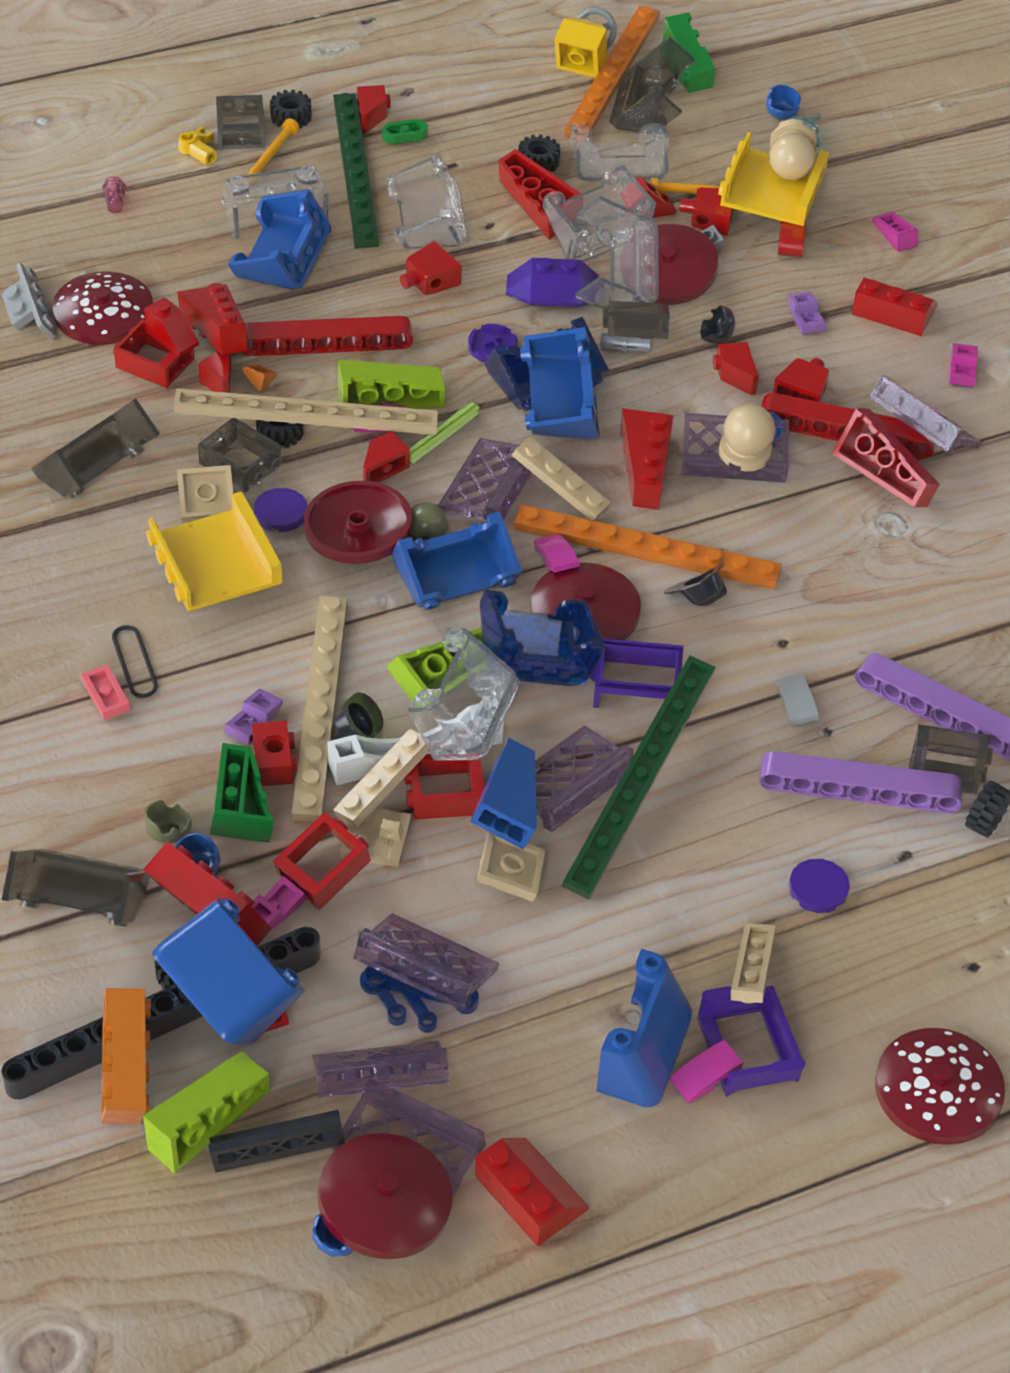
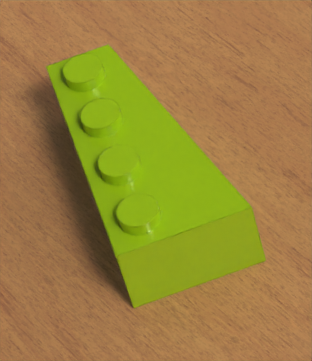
(390, 383)
(423, 667)
(204, 1110)

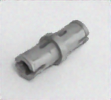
(625, 343)

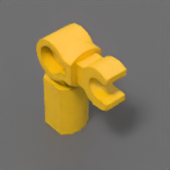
(195, 145)

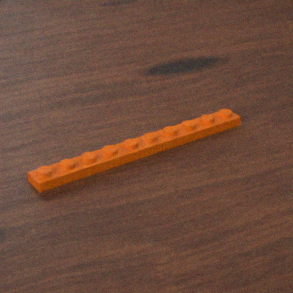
(614, 68)
(647, 546)

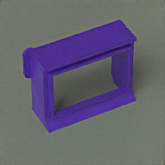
(640, 654)
(718, 1004)

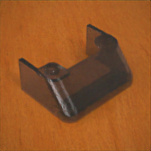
(643, 88)
(97, 450)
(76, 883)

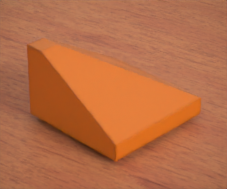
(259, 376)

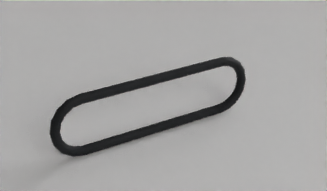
(155, 684)

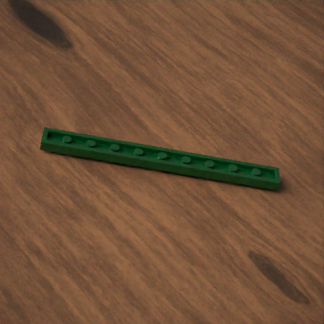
(355, 171)
(638, 778)

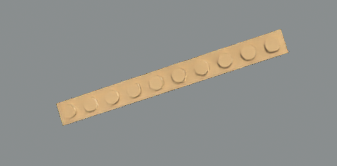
(305, 411)
(319, 709)

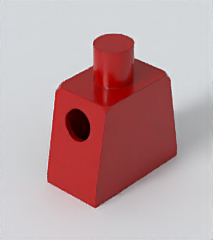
(707, 210)
(431, 270)
(803, 380)

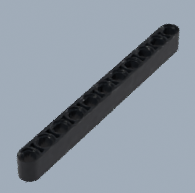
(88, 1038)

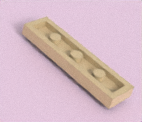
(561, 479)
(382, 779)
(753, 963)

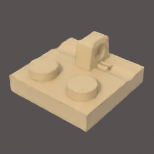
(204, 491)
(385, 835)
(511, 867)

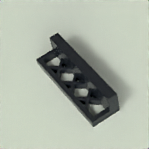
(276, 1141)

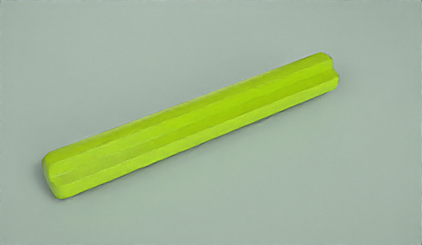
(444, 430)

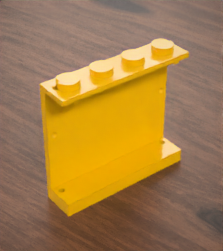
(758, 190)
(216, 556)

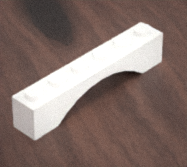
(356, 755)

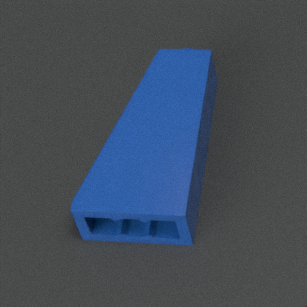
(509, 796)

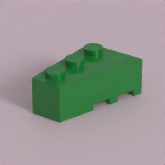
(702, 72)
(239, 800)

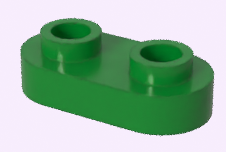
(404, 131)

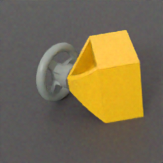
(583, 43)

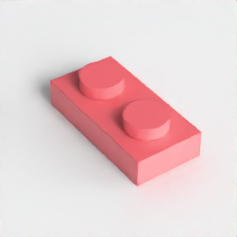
(105, 692)

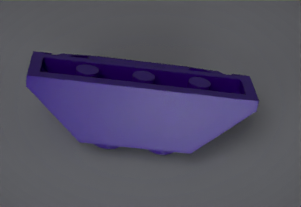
(550, 282)

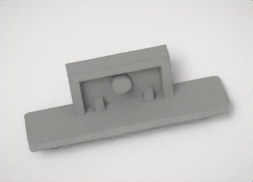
(26, 303)

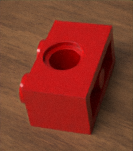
(272, 752)

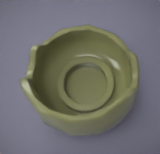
(428, 520)
(166, 823)

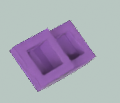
(805, 312)
(256, 709)

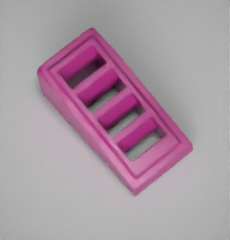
(898, 232)

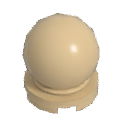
(792, 149)
(747, 437)

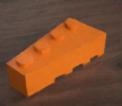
(124, 1056)

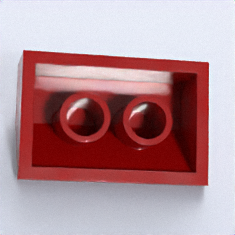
(893, 306)
(528, 1188)

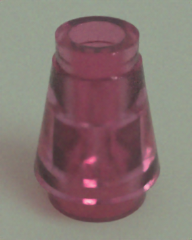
(114, 193)

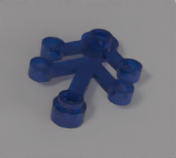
(411, 995)

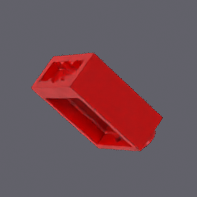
(160, 374)
(444, 804)
(321, 893)

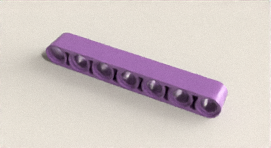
(933, 701)
(861, 782)

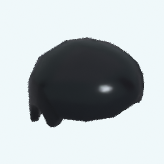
(719, 327)

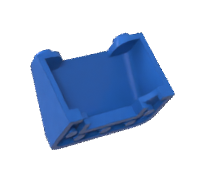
(288, 242)
(561, 384)
(457, 562)
(227, 974)
(640, 1062)

